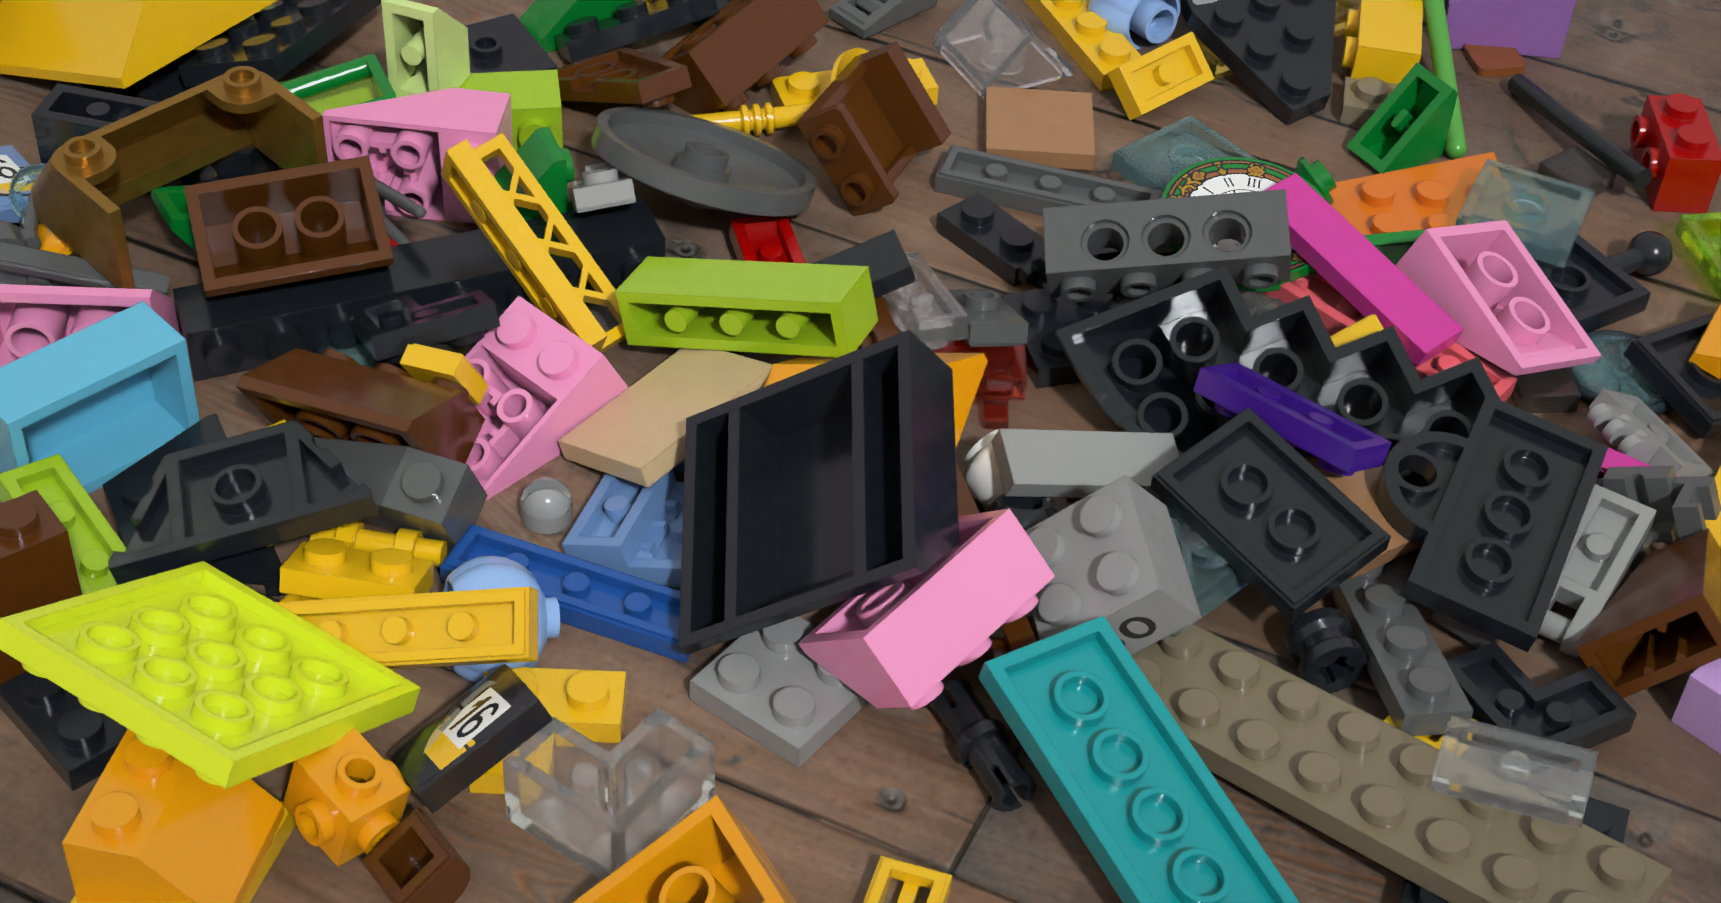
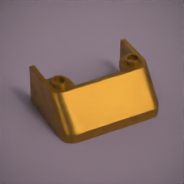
(130, 157)

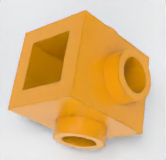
(346, 798)

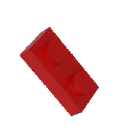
(765, 239)

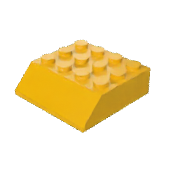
(109, 39)

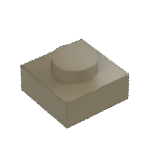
(1362, 98)

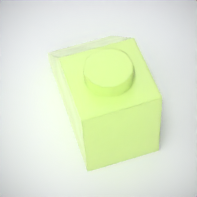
(423, 48)

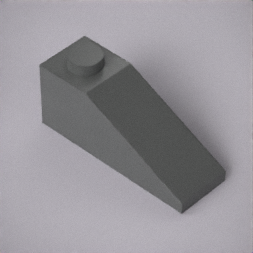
(413, 487)

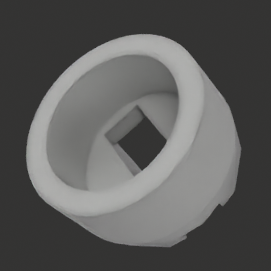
(546, 506)

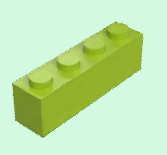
(748, 306)

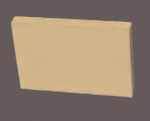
(645, 426)

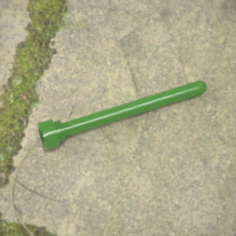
(1444, 69)

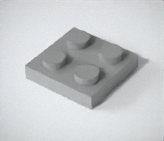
(776, 692)

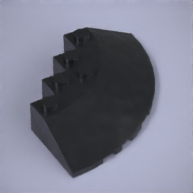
(1149, 352)

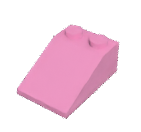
(1497, 297)

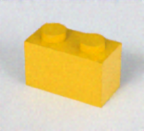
(1383, 39)

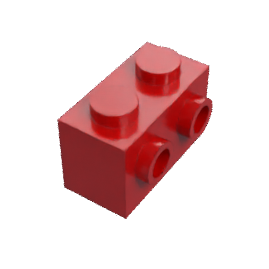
(1680, 150)

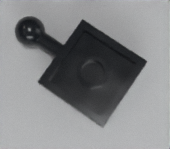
(1599, 287)

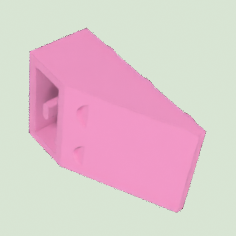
(410, 139)
(537, 392)

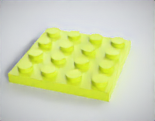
(207, 671)

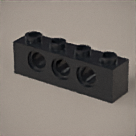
(78, 111)

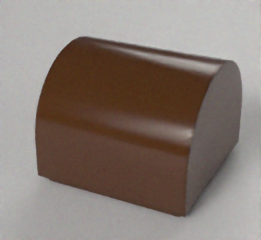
(418, 863)

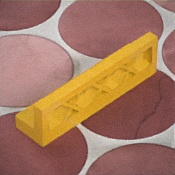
(519, 246)

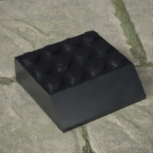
(817, 490)

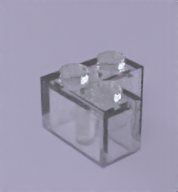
(605, 803)

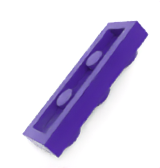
(1335, 441)

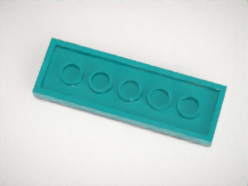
(1128, 773)

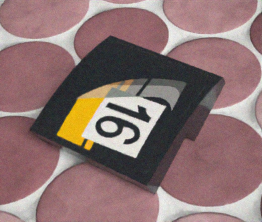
(469, 737)

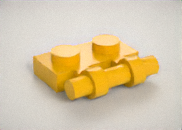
(362, 563)

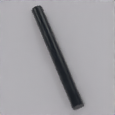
(1580, 131)

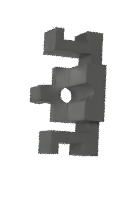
(1679, 501)

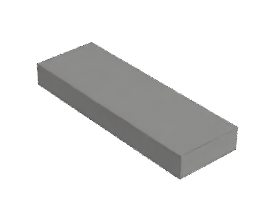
(1077, 461)

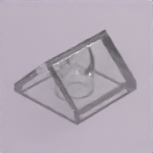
(998, 48)

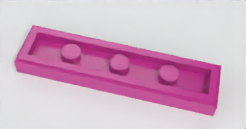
(1364, 273)

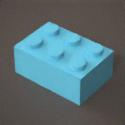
(98, 397)

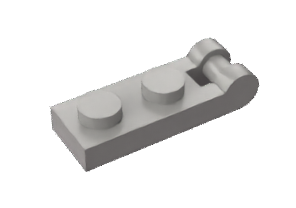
(1596, 563)

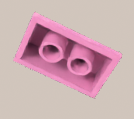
(44, 314)
(913, 633)

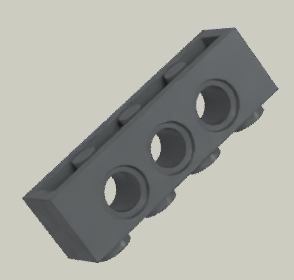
(1138, 227)

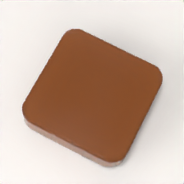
(1494, 61)

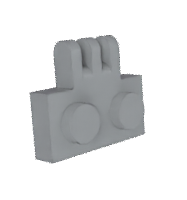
(1642, 434)

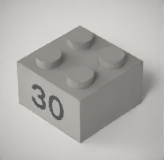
(1114, 560)

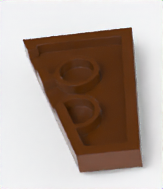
(623, 77)

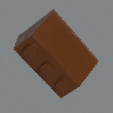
(742, 49)
(288, 226)
(364, 404)

